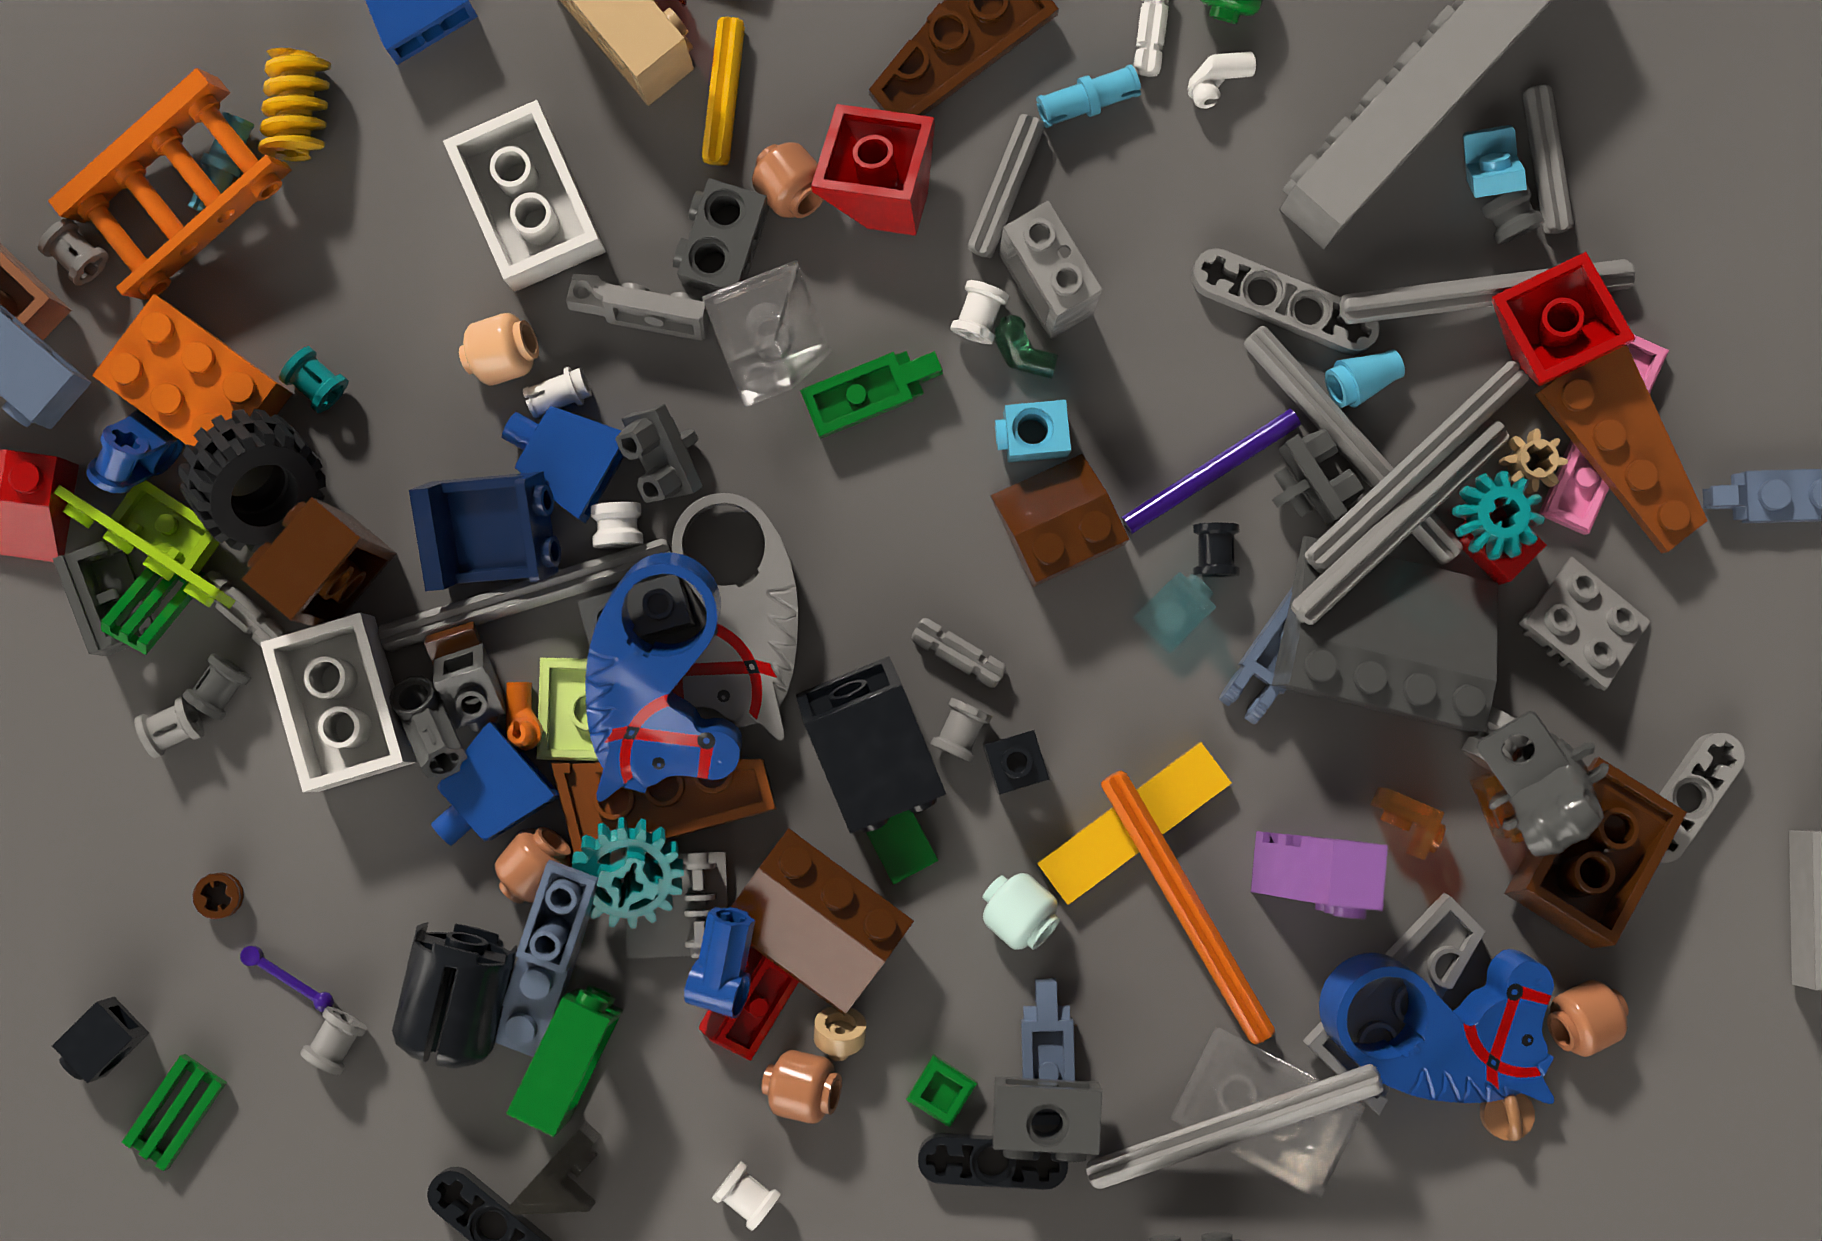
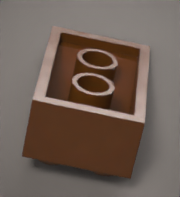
(1601, 879)

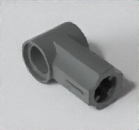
(428, 726)

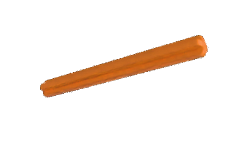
(1188, 907)

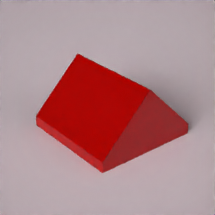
(1560, 320)

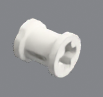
(979, 312)
(746, 1196)

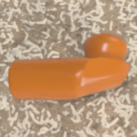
(521, 722)

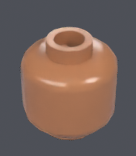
(786, 178)
(524, 861)
(1588, 1018)
(802, 1086)

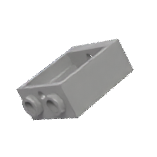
(1055, 287)

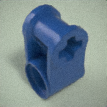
(132, 453)

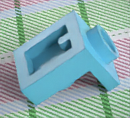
(1493, 161)

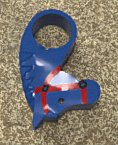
(632, 713)
(1460, 1055)

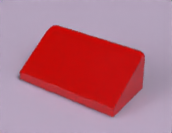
(766, 998)

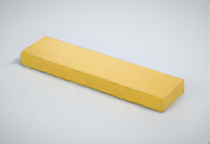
(1105, 841)

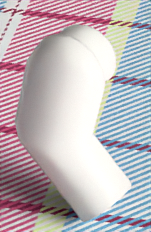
(1212, 73)

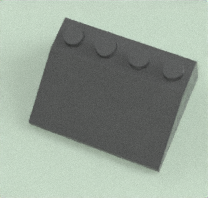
(1398, 644)

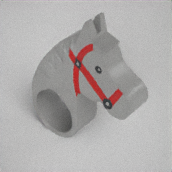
(755, 647)

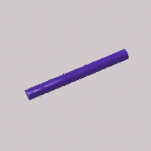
(1211, 471)

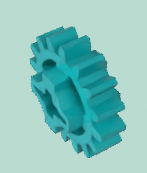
(646, 883)

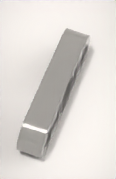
(1724, 775)

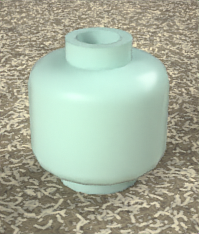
(1020, 911)

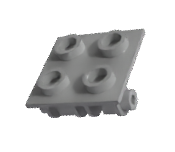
(1585, 625)
(682, 928)

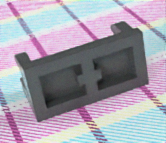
(93, 584)

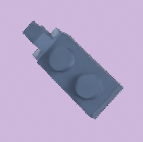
(1770, 496)
(1047, 1042)

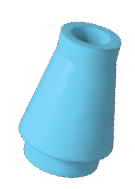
(1359, 378)

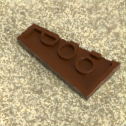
(955, 48)

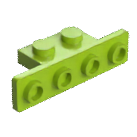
(160, 529)

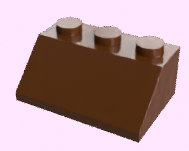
(820, 921)

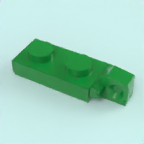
(868, 390)

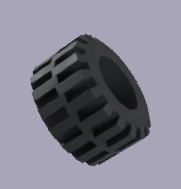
(230, 452)

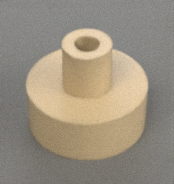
(839, 1033)

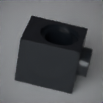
(1015, 762)
(99, 1040)

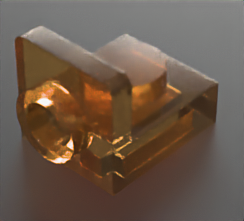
(1485, 788)
(1403, 812)

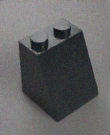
(870, 746)

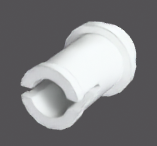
(558, 392)

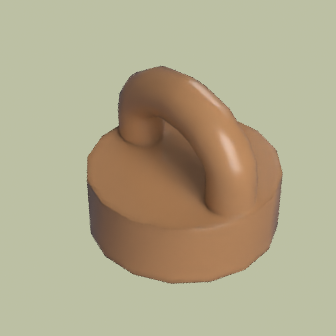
(1508, 1118)

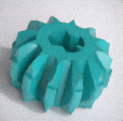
(1506, 533)

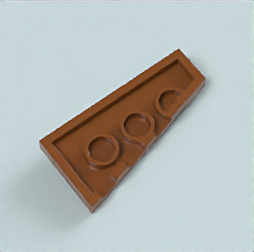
(1625, 441)

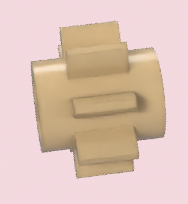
(1545, 466)

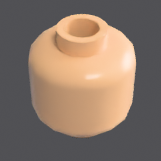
(499, 349)

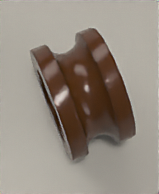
(202, 900)

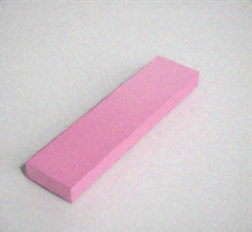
(1580, 488)

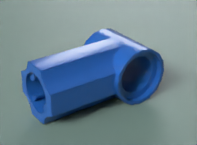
(719, 975)

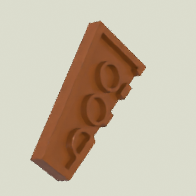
(674, 803)

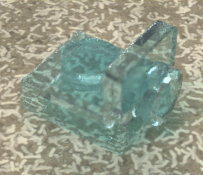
(1175, 610)

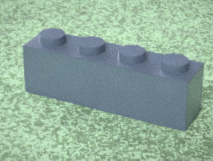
(34, 377)

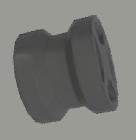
(1512, 215)

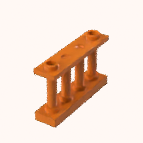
(125, 165)

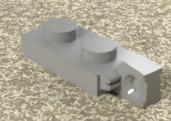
(639, 307)

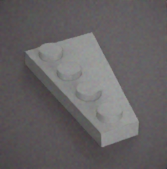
(1434, 949)

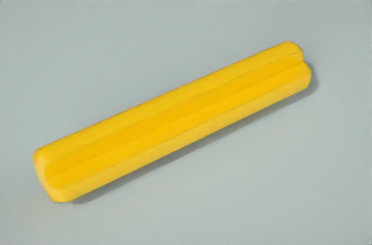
(723, 91)

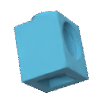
(1050, 415)

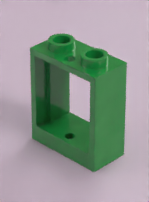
(565, 1059)

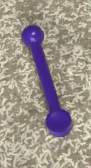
(254, 956)

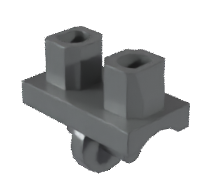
(663, 453)
(1327, 496)

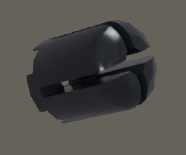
(453, 995)

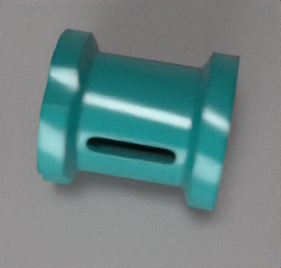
(313, 379)

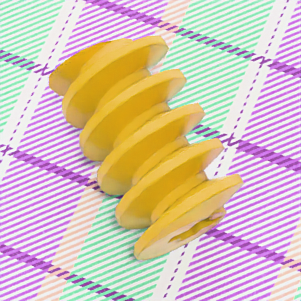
(292, 104)

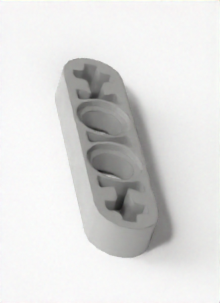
(1281, 310)

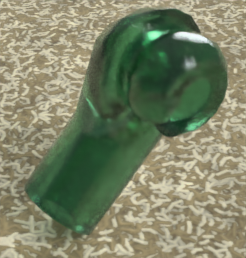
(1018, 351)

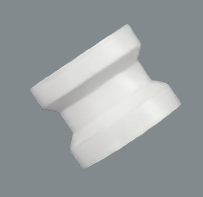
(616, 525)

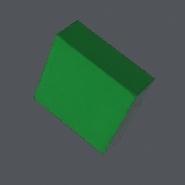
(941, 1090)

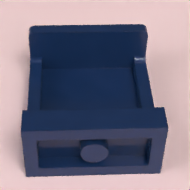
(485, 529)

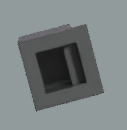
(469, 688)

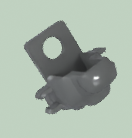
(1544, 786)

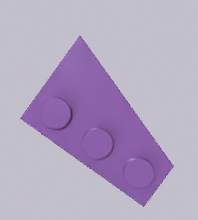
(1330, 872)

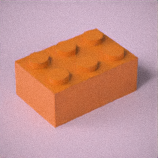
(184, 373)

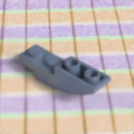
(546, 955)

